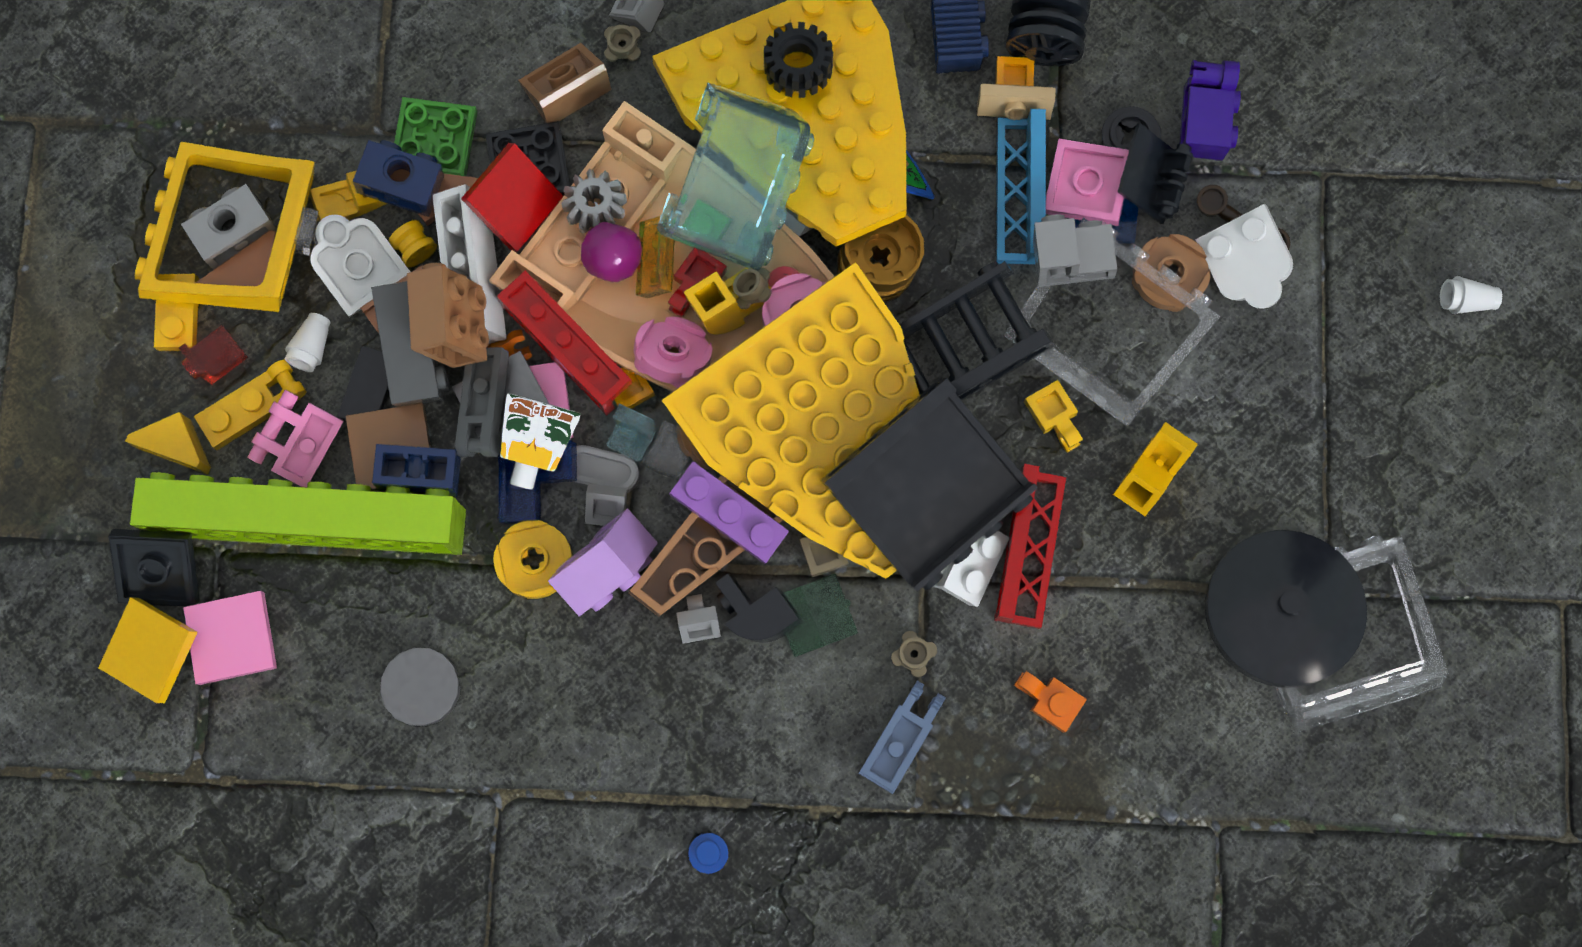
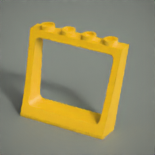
(270, 292)

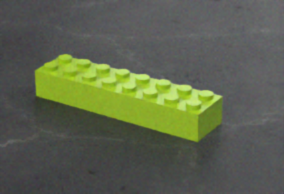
(300, 514)

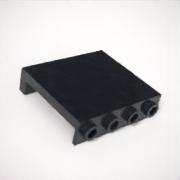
(929, 485)

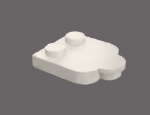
(1248, 258)
(354, 259)

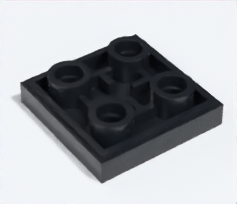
(541, 145)

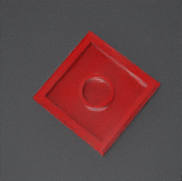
(512, 197)

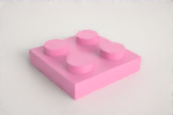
(1086, 182)

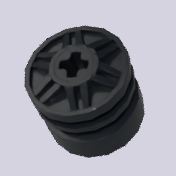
(1048, 30)

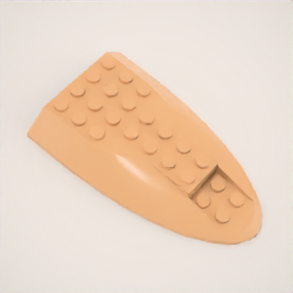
(649, 166)

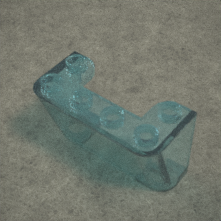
(738, 177)

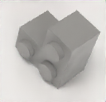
(1072, 253)

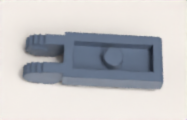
(900, 741)

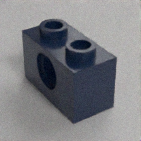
(412, 194)

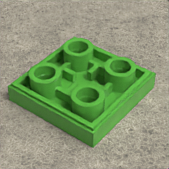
(437, 130)

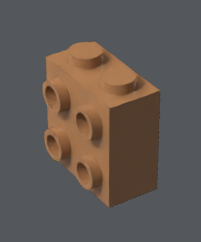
(447, 316)

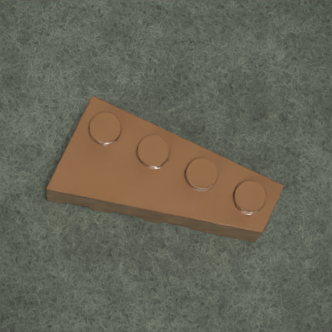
(688, 560)

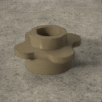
(619, 33)
(752, 287)
(925, 651)

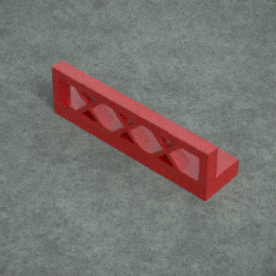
(564, 341)
(1016, 552)

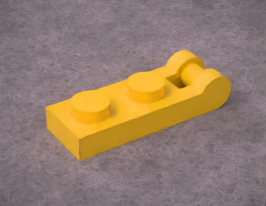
(246, 405)

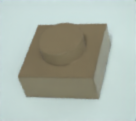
(820, 558)

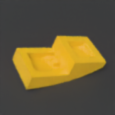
(342, 199)

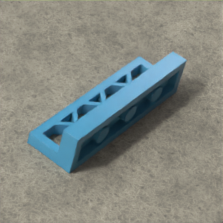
(1035, 184)

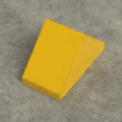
(172, 440)

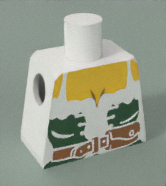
(534, 437)

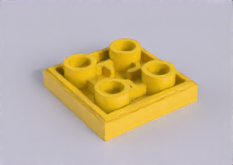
(147, 650)

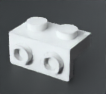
(971, 576)

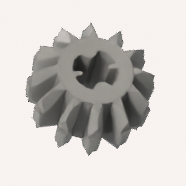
(587, 190)

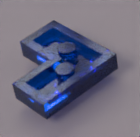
(524, 504)

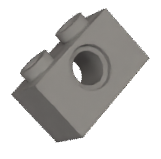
(206, 224)

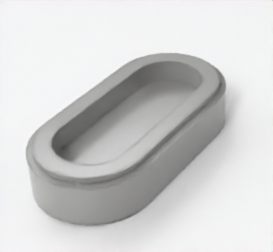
(605, 468)

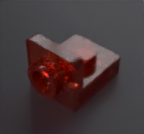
(213, 356)

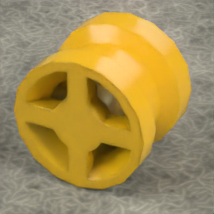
(412, 243)

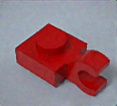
(693, 270)

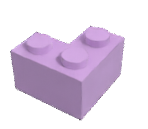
(605, 564)

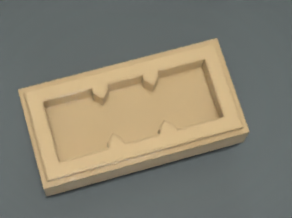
(1014, 100)

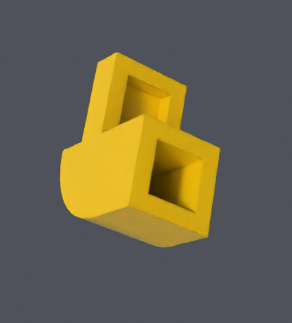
(717, 304)
(1155, 469)

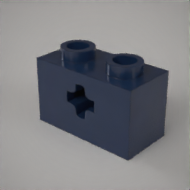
(416, 468)

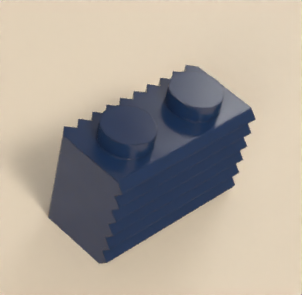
(958, 35)

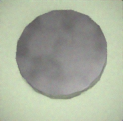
(420, 687)

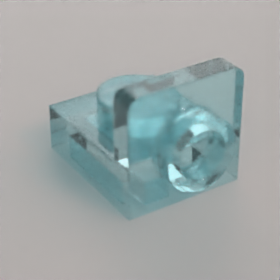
(632, 433)

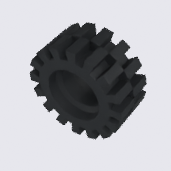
(798, 41)

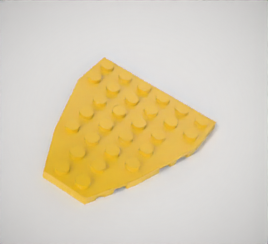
(859, 147)
(800, 403)

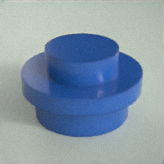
(708, 853)

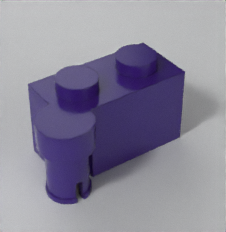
(1209, 109)

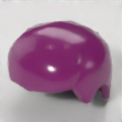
(611, 252)

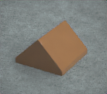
(566, 83)

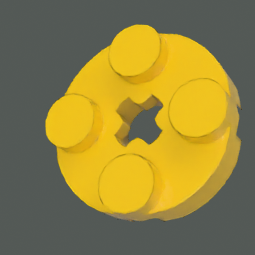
(514, 548)

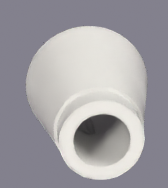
(1466, 295)
(308, 343)

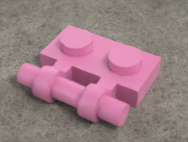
(306, 444)

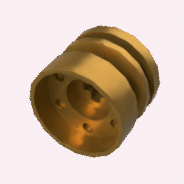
(898, 245)

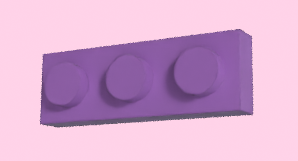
(728, 512)

